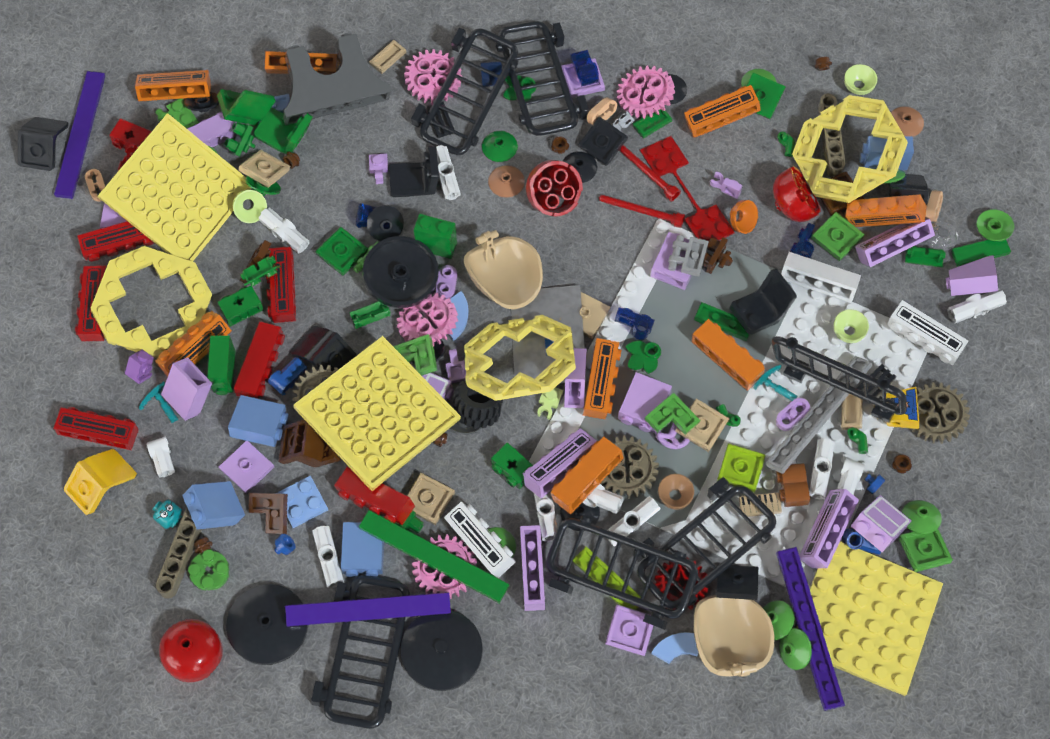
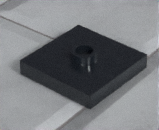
(603, 141)
(738, 583)

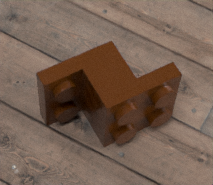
(305, 445)

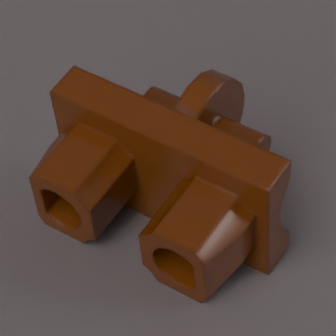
(718, 248)

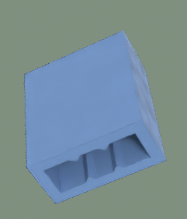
(874, 148)
(258, 421)
(213, 505)
(360, 552)

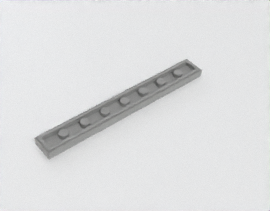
(814, 420)

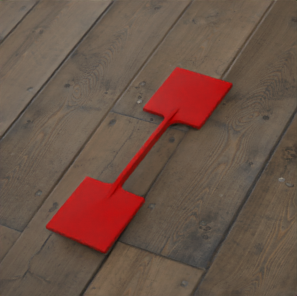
(666, 158)

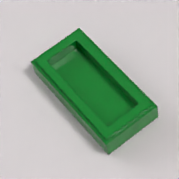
(650, 125)

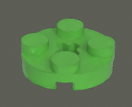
(208, 559)

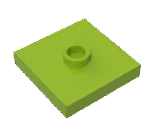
(741, 467)

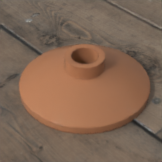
(908, 127)
(508, 187)

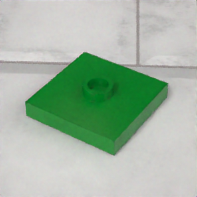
(768, 94)
(341, 251)

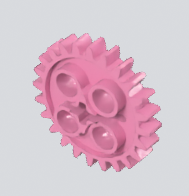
(433, 63)
(653, 84)
(435, 310)
(438, 586)

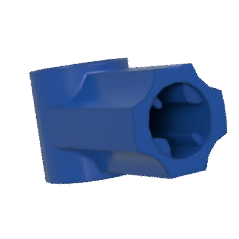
(285, 378)
(860, 542)

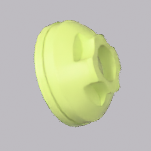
(860, 73)
(249, 215)
(853, 319)

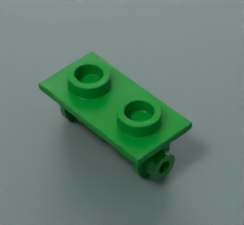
(925, 256)
(267, 268)
(369, 314)

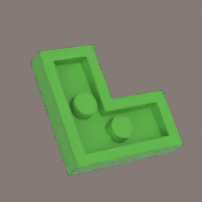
(421, 352)
(672, 410)

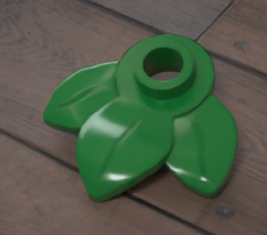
(510, 93)
(641, 358)

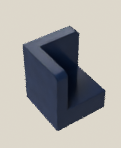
(487, 79)

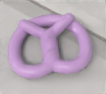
(671, 435)

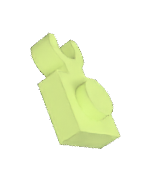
(550, 400)

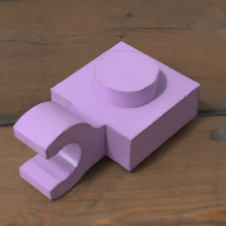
(378, 164)
(727, 186)
(456, 369)

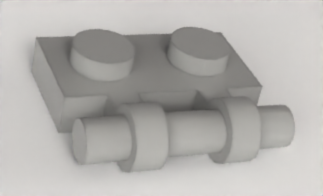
(693, 258)

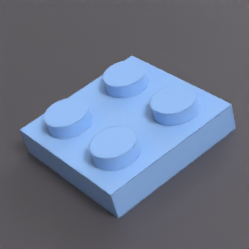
(303, 502)

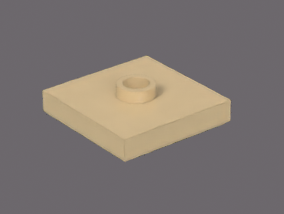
(264, 168)
(593, 314)
(709, 427)
(430, 498)

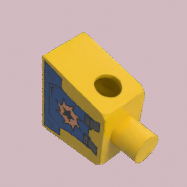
(911, 417)

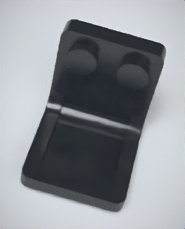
(38, 143)
(415, 178)
(910, 185)
(765, 305)
(323, 348)

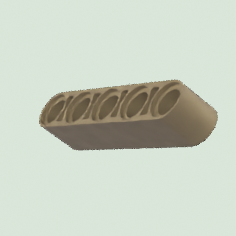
(832, 143)
(175, 559)

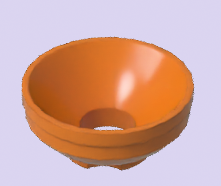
(747, 216)

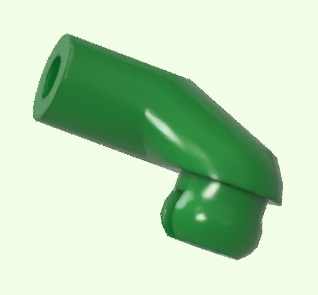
(788, 142)
(734, 420)
(859, 438)

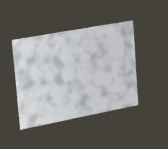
(553, 303)

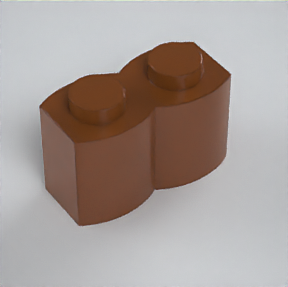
(794, 486)

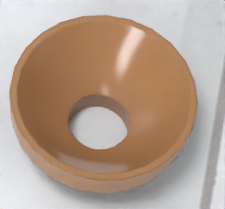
(679, 483)

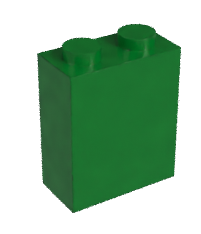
(437, 235)
(221, 364)

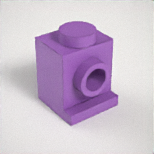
(139, 366)

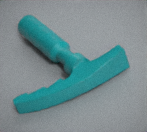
(778, 388)
(164, 405)

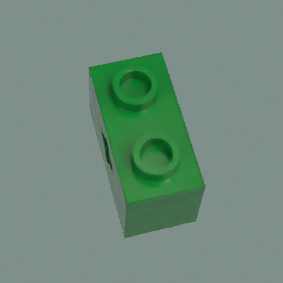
(249, 305)
(510, 456)

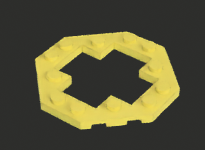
(866, 178)
(165, 266)
(521, 384)

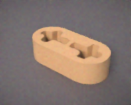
(604, 109)
(92, 186)
(934, 205)

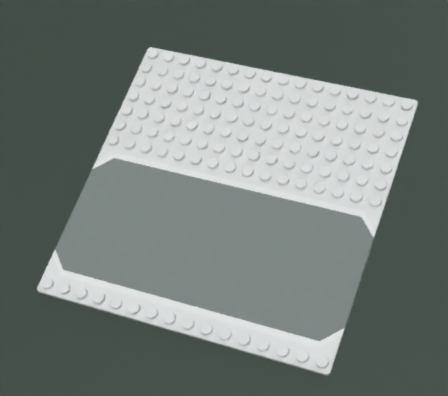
(699, 377)

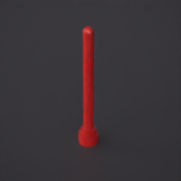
(671, 192)
(676, 219)

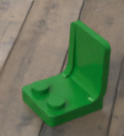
(244, 107)
(277, 135)

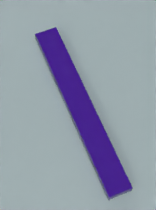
(79, 135)
(367, 609)
(808, 621)

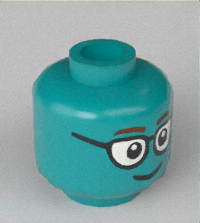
(167, 514)

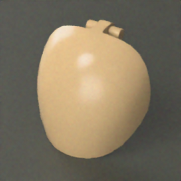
(505, 269)
(733, 635)

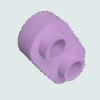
(446, 281)
(792, 415)

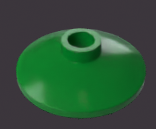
(501, 152)
(255, 185)

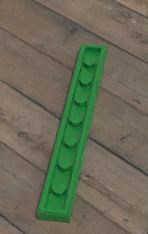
(434, 556)

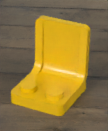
(95, 476)

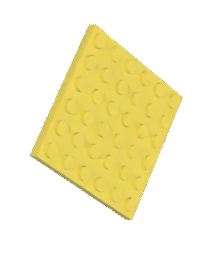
(175, 190)
(377, 413)
(874, 616)

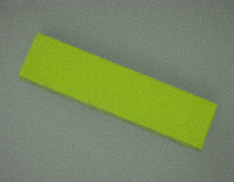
(599, 572)

